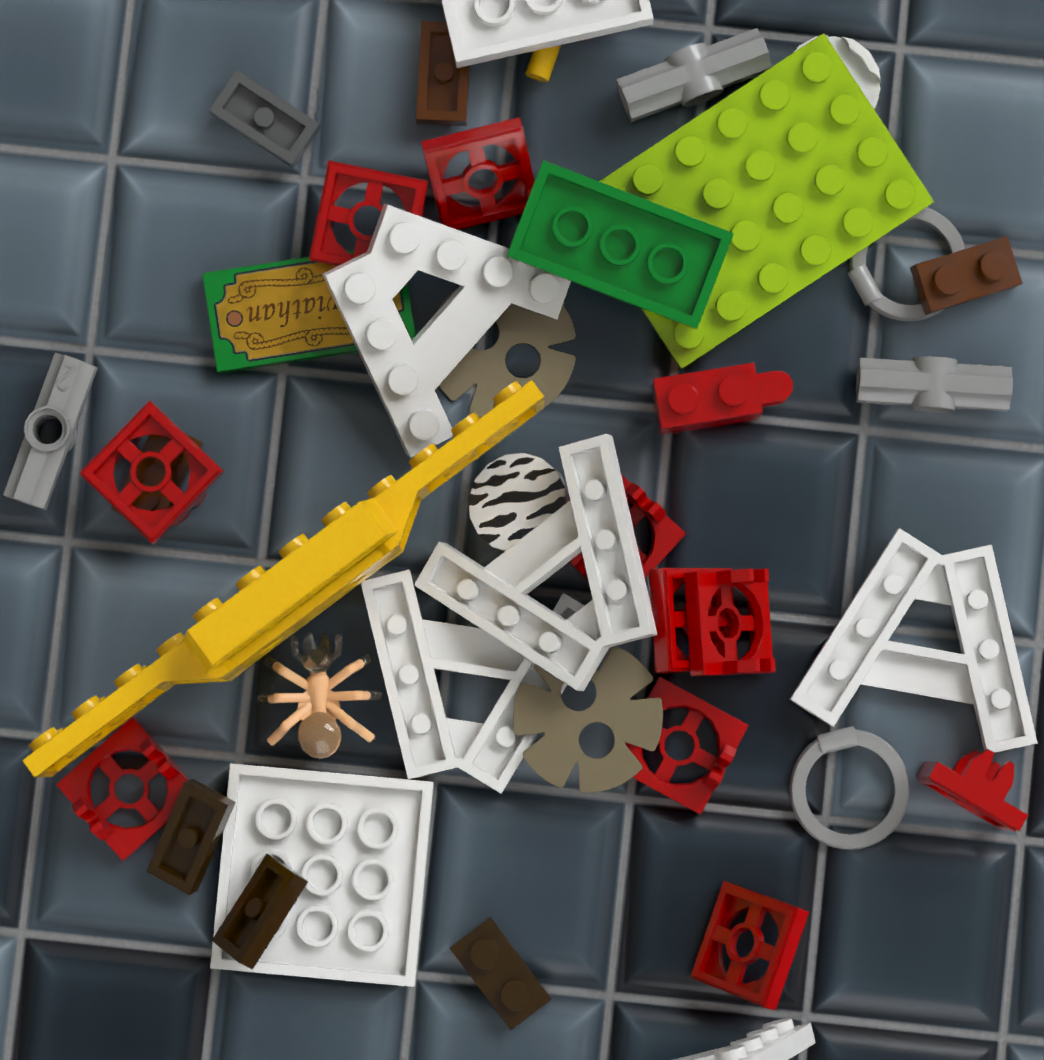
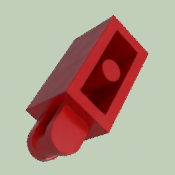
(716, 397)

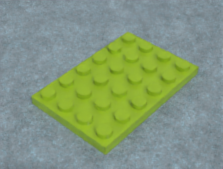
(788, 169)

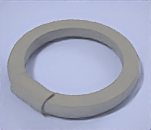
(870, 292)
(837, 741)

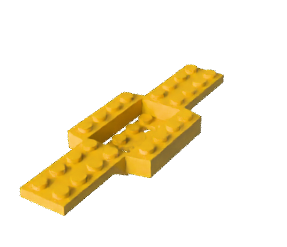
(292, 591)

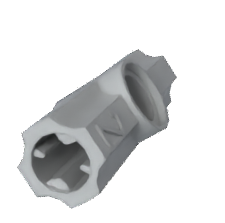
(694, 75)
(934, 384)
(61, 399)

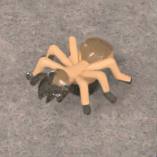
(319, 705)

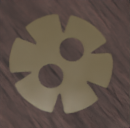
(488, 366)
(559, 750)

